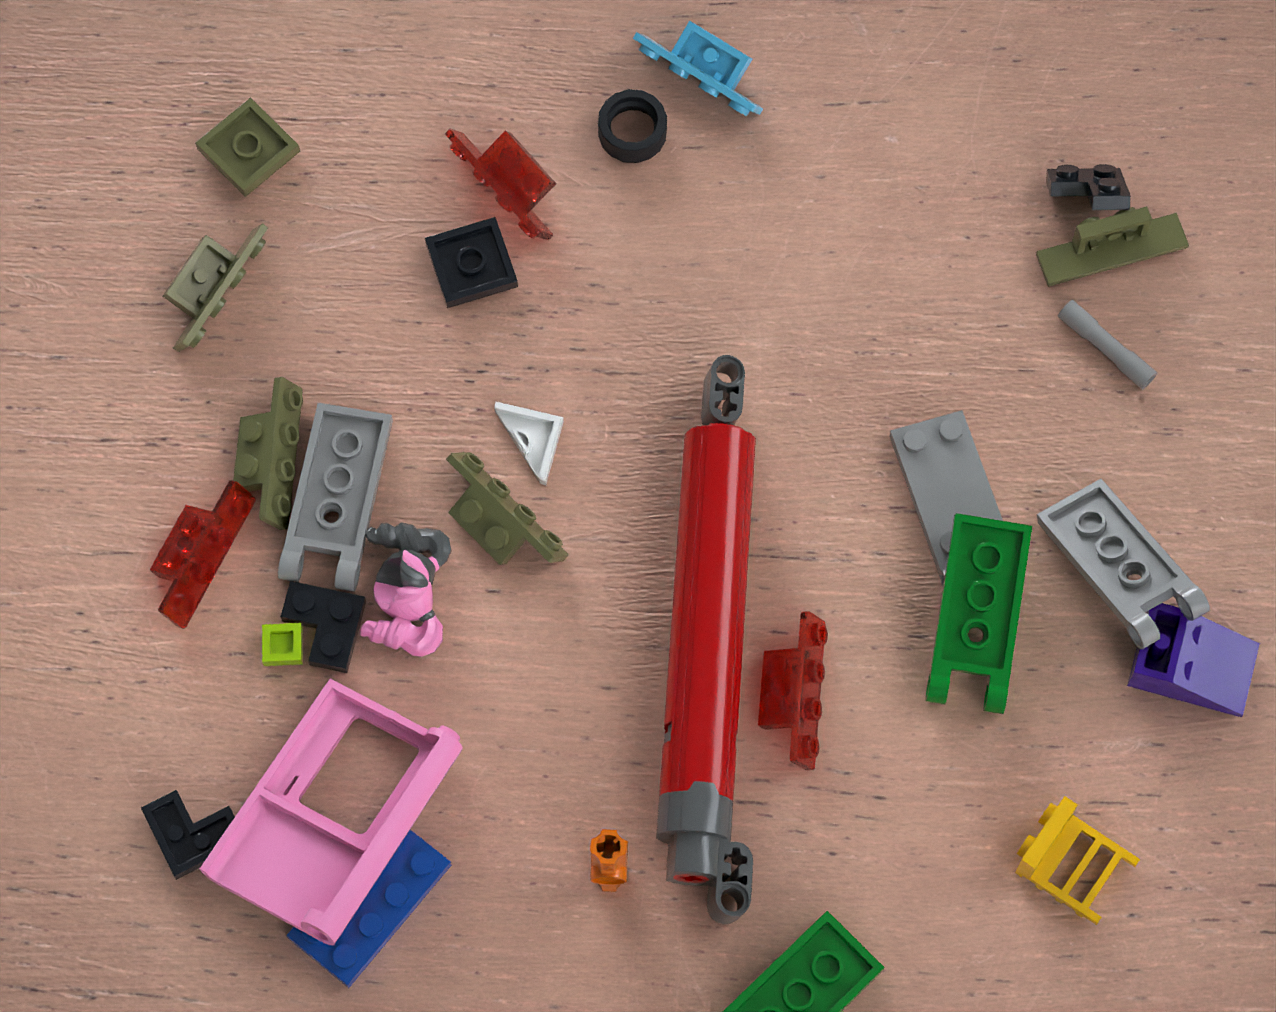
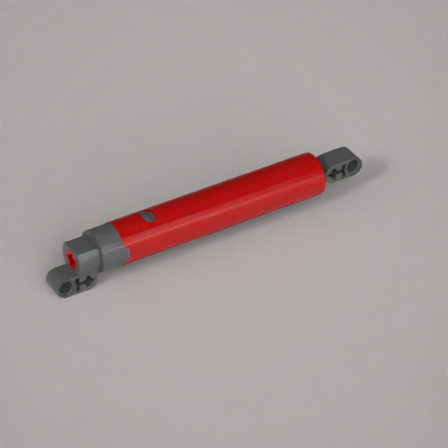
(708, 650)

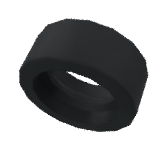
(637, 101)

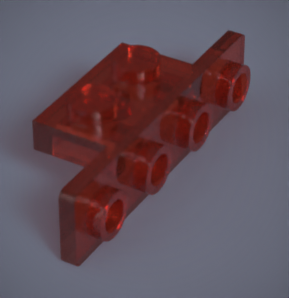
(512, 175)
(198, 549)
(793, 690)

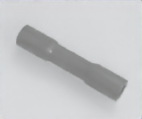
(1089, 329)

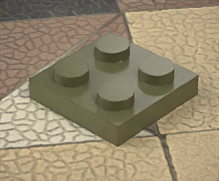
(247, 147)

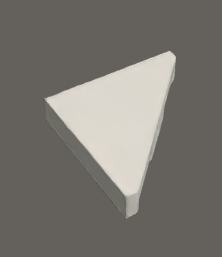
(534, 435)

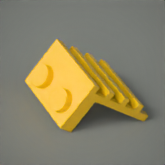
(1047, 850)

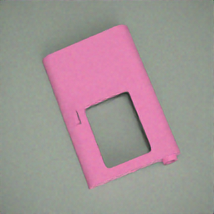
(304, 862)

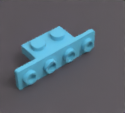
(707, 59)

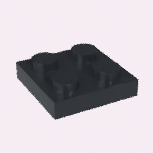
(471, 262)

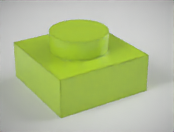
(282, 644)

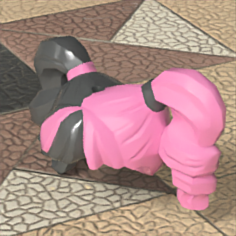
(405, 588)

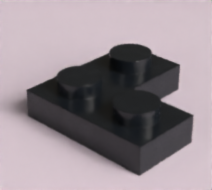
(1101, 184)
(335, 617)
(181, 840)

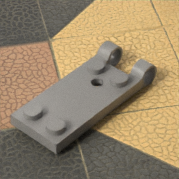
(336, 476)
(943, 478)
(1111, 545)

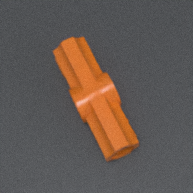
(609, 860)

